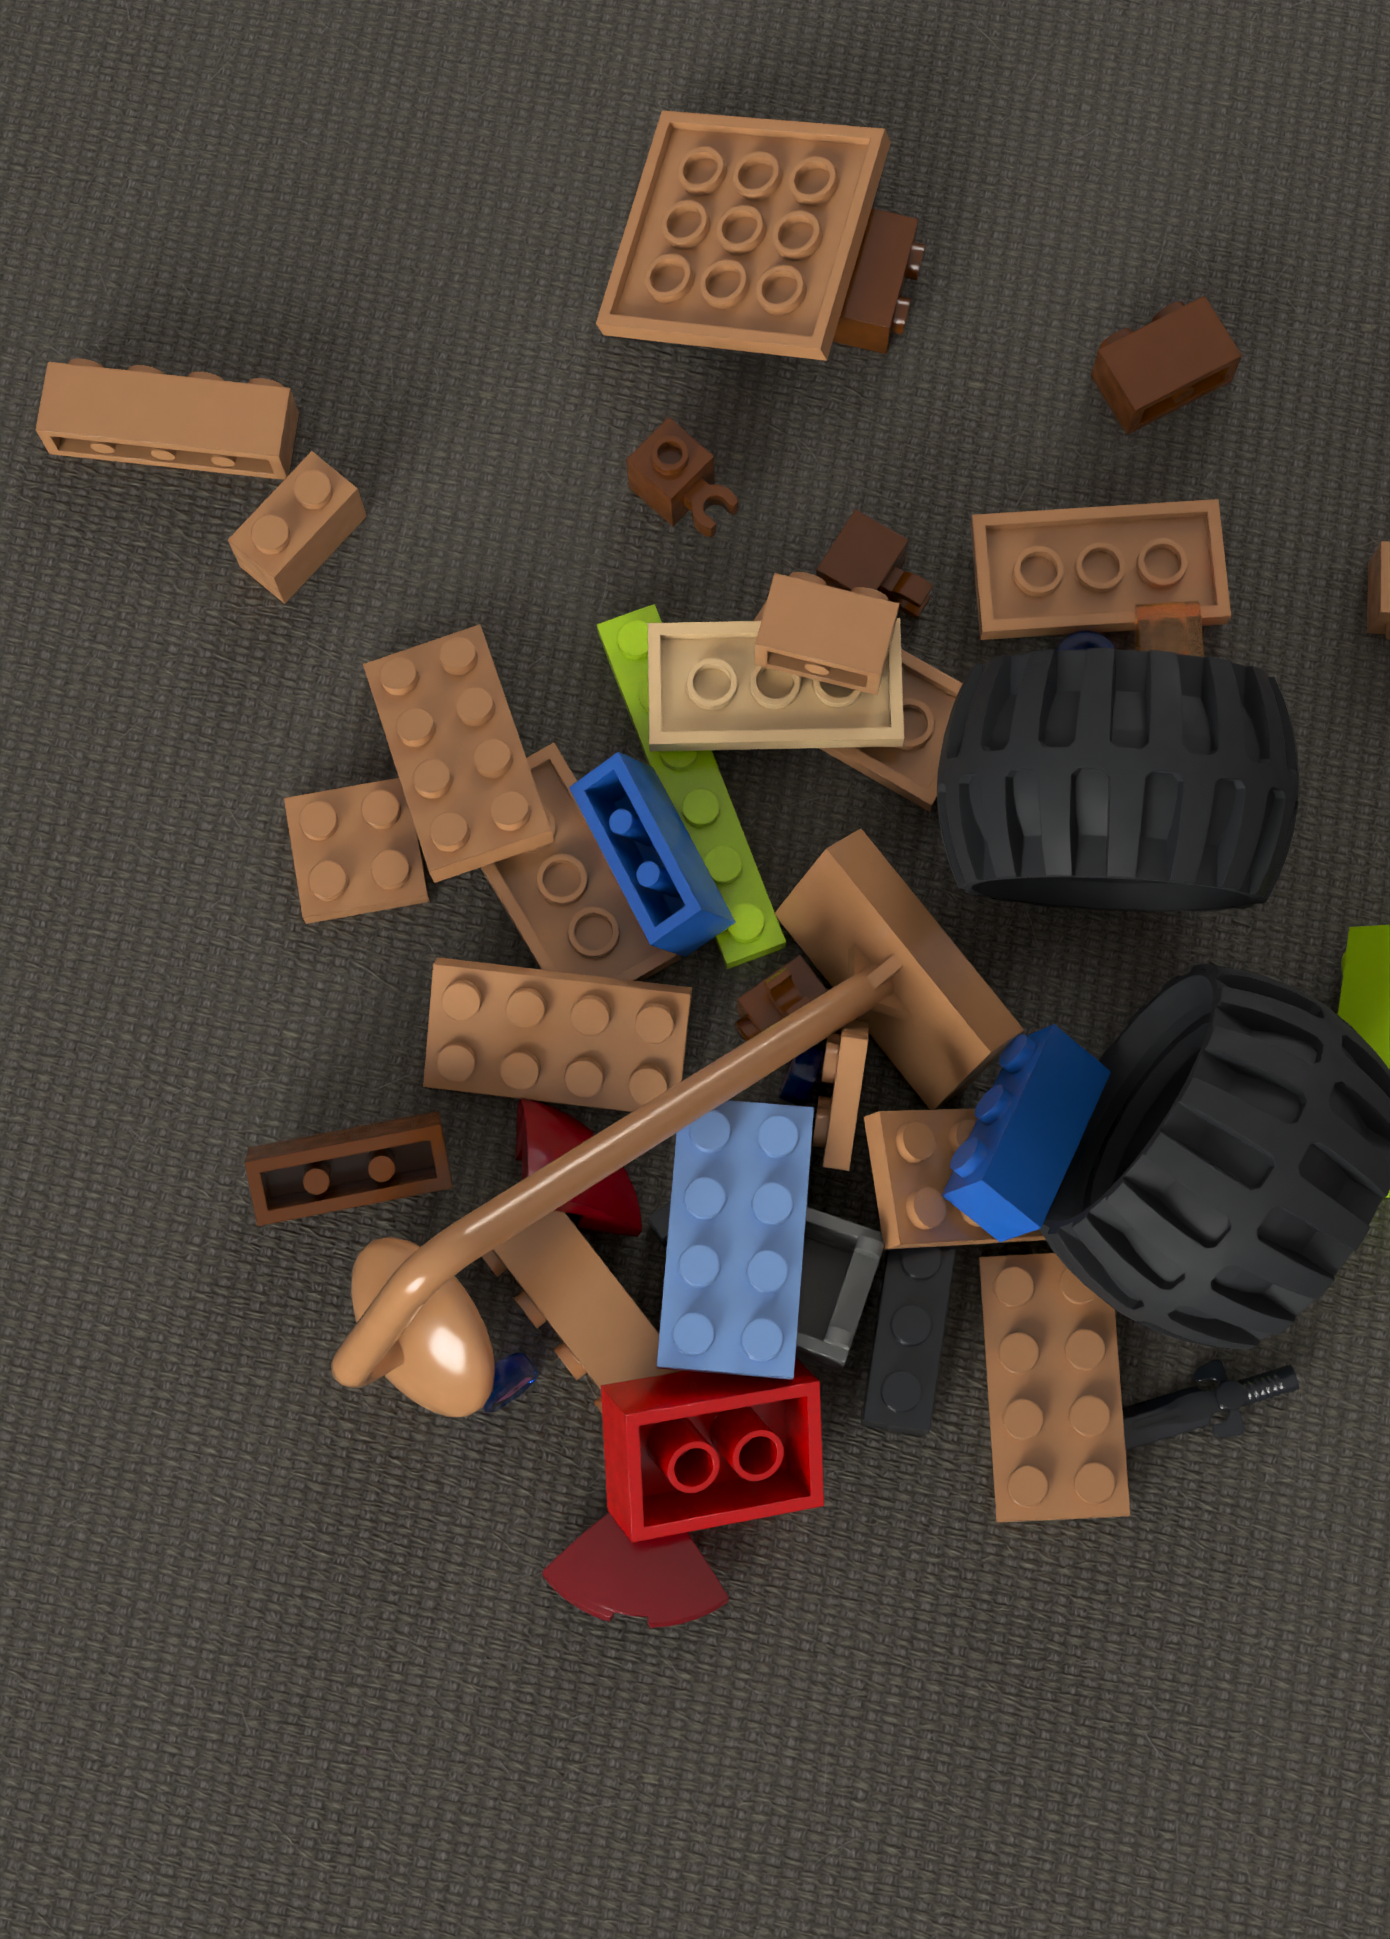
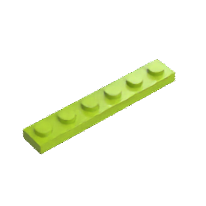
(699, 799)

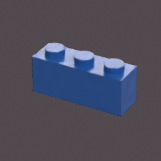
(651, 855)
(1025, 1133)

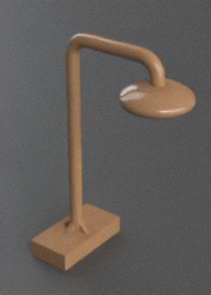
(884, 967)

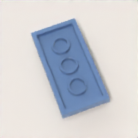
(736, 1241)

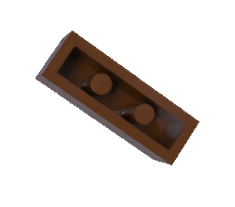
(348, 1168)

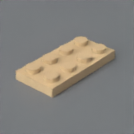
(716, 699)

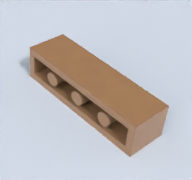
(168, 419)
(581, 1302)

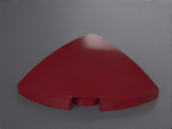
(548, 1134)
(644, 1578)

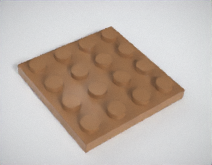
(744, 234)

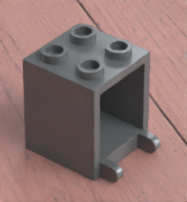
(834, 1287)

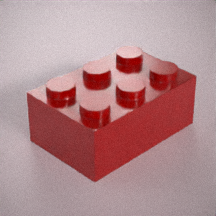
(710, 1450)

